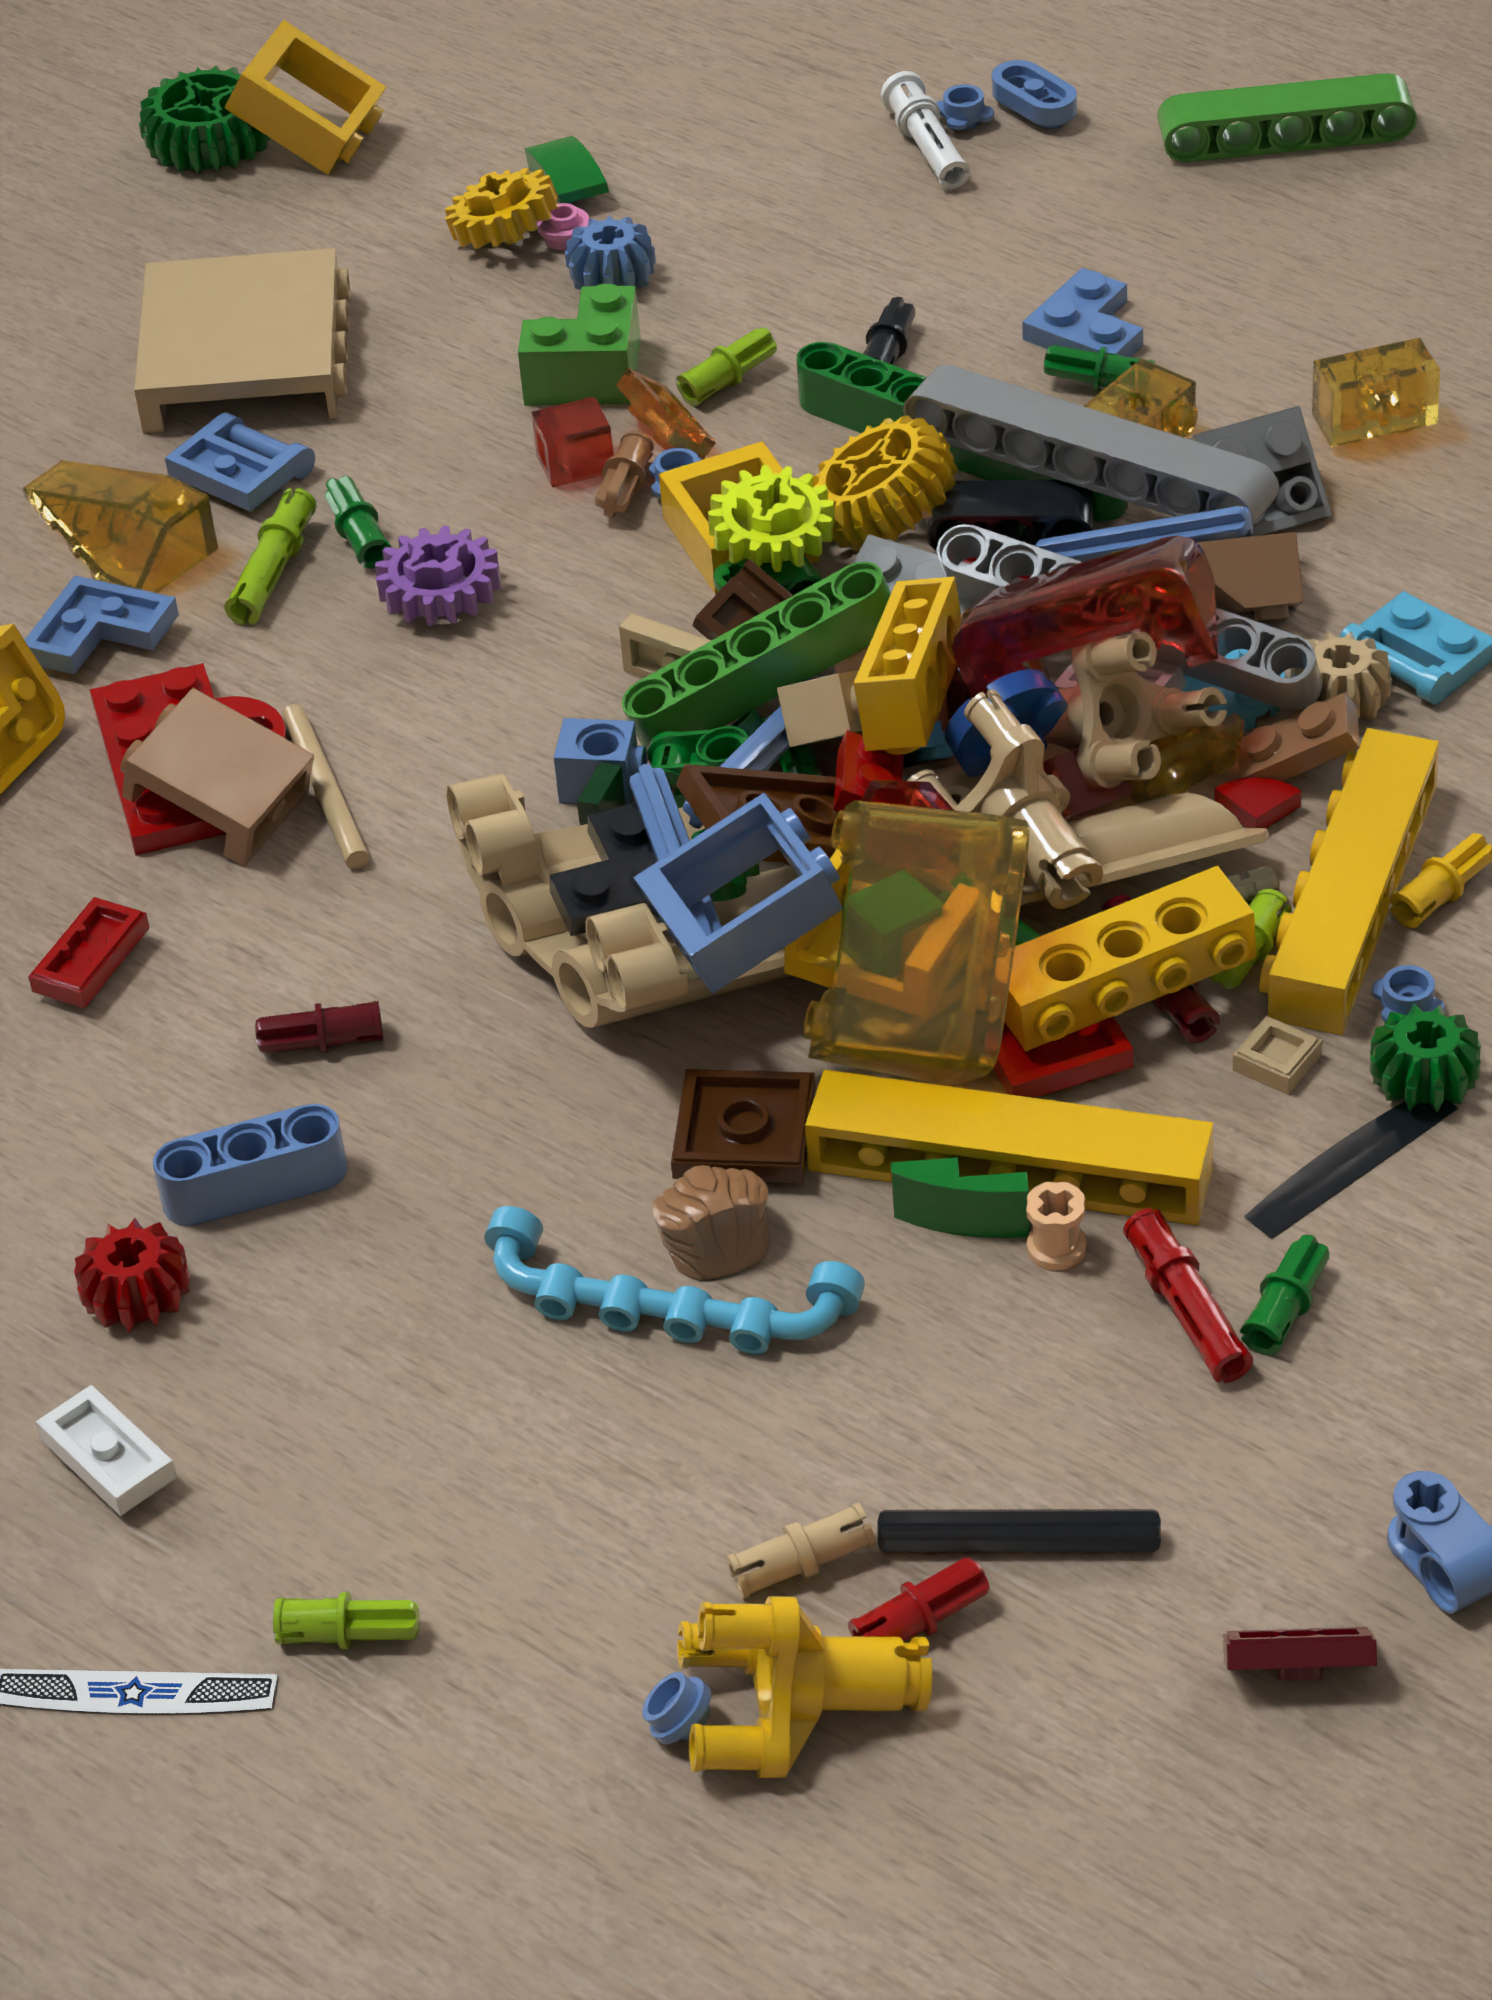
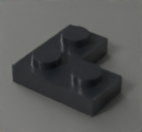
(608, 884)

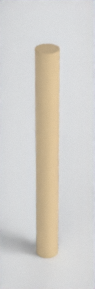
(327, 789)

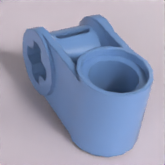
(1441, 1540)

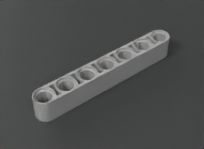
(1088, 446)
(1252, 675)

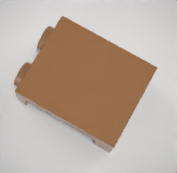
(220, 771)

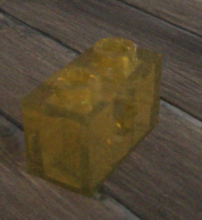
(1375, 392)
(1151, 398)

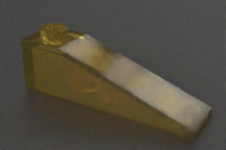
(126, 522)

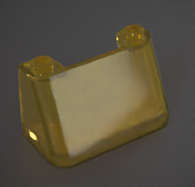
(922, 942)

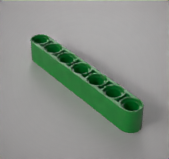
(866, 391)

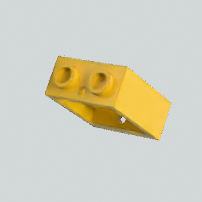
(291, 121)
(687, 501)

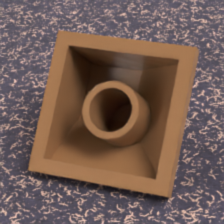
(1257, 574)

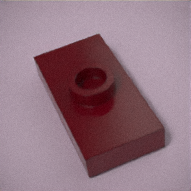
(1299, 1652)

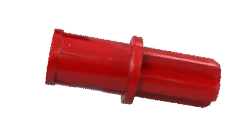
(924, 1604)

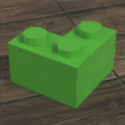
(581, 355)

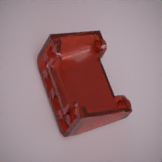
(1151, 587)

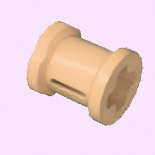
(1056, 1235)

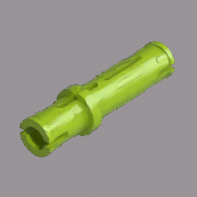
(278, 542)

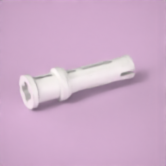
(919, 119)

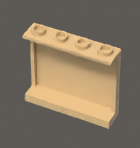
(241, 330)

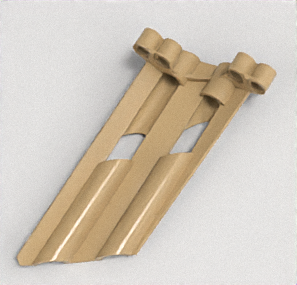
(630, 961)

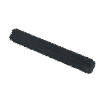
(1019, 1530)

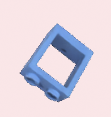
(718, 858)

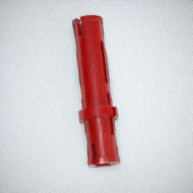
(1174, 1274)

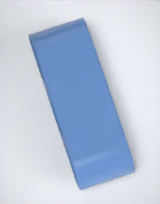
(250, 1164)

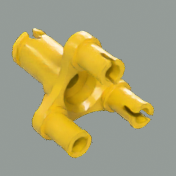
(794, 1680)

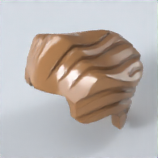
(714, 1221)

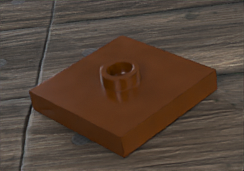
(744, 1122)

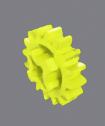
(771, 518)

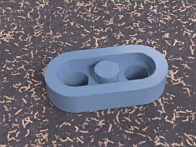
(1034, 93)

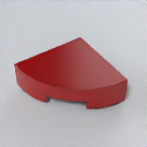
(1258, 800)

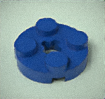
(1029, 698)

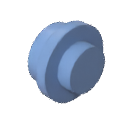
(676, 1706)

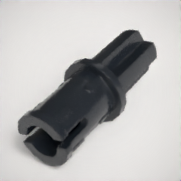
(888, 337)

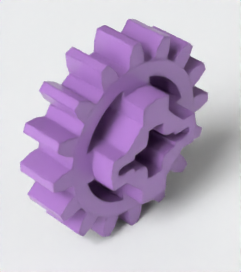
(437, 575)

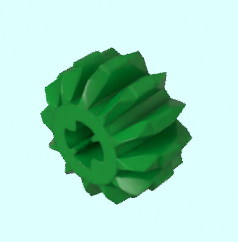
(1425, 1057)

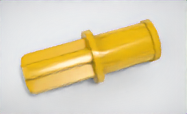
(1440, 881)

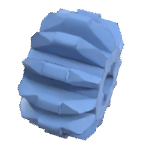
(610, 254)

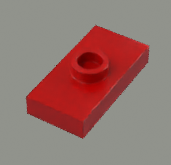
(89, 952)

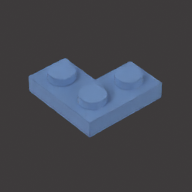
(1082, 317)
(98, 611)

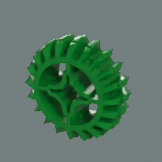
(191, 128)

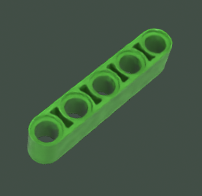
(1262, 114)
(760, 655)

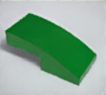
(569, 167)
(977, 1206)

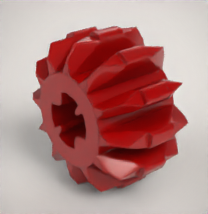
(132, 1275)

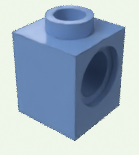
(588, 743)

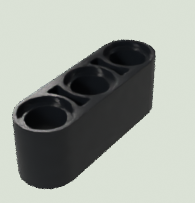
(1015, 509)

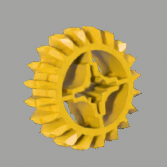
(886, 480)

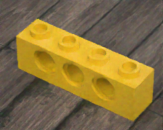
(908, 666)
(1128, 957)

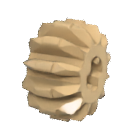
(1353, 669)

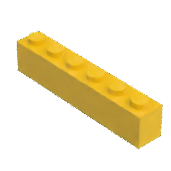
(1352, 876)
(1110, 1154)

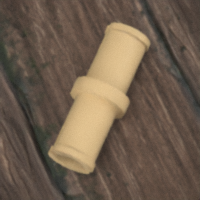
(800, 1550)

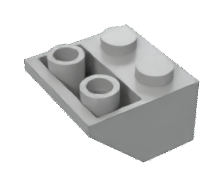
(1284, 447)

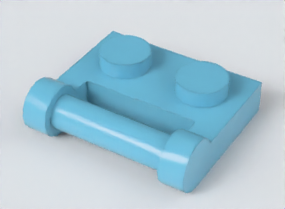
(1425, 646)

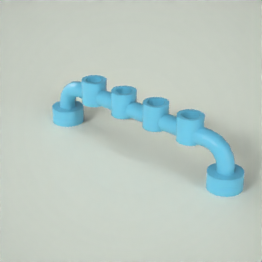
(515, 1234)

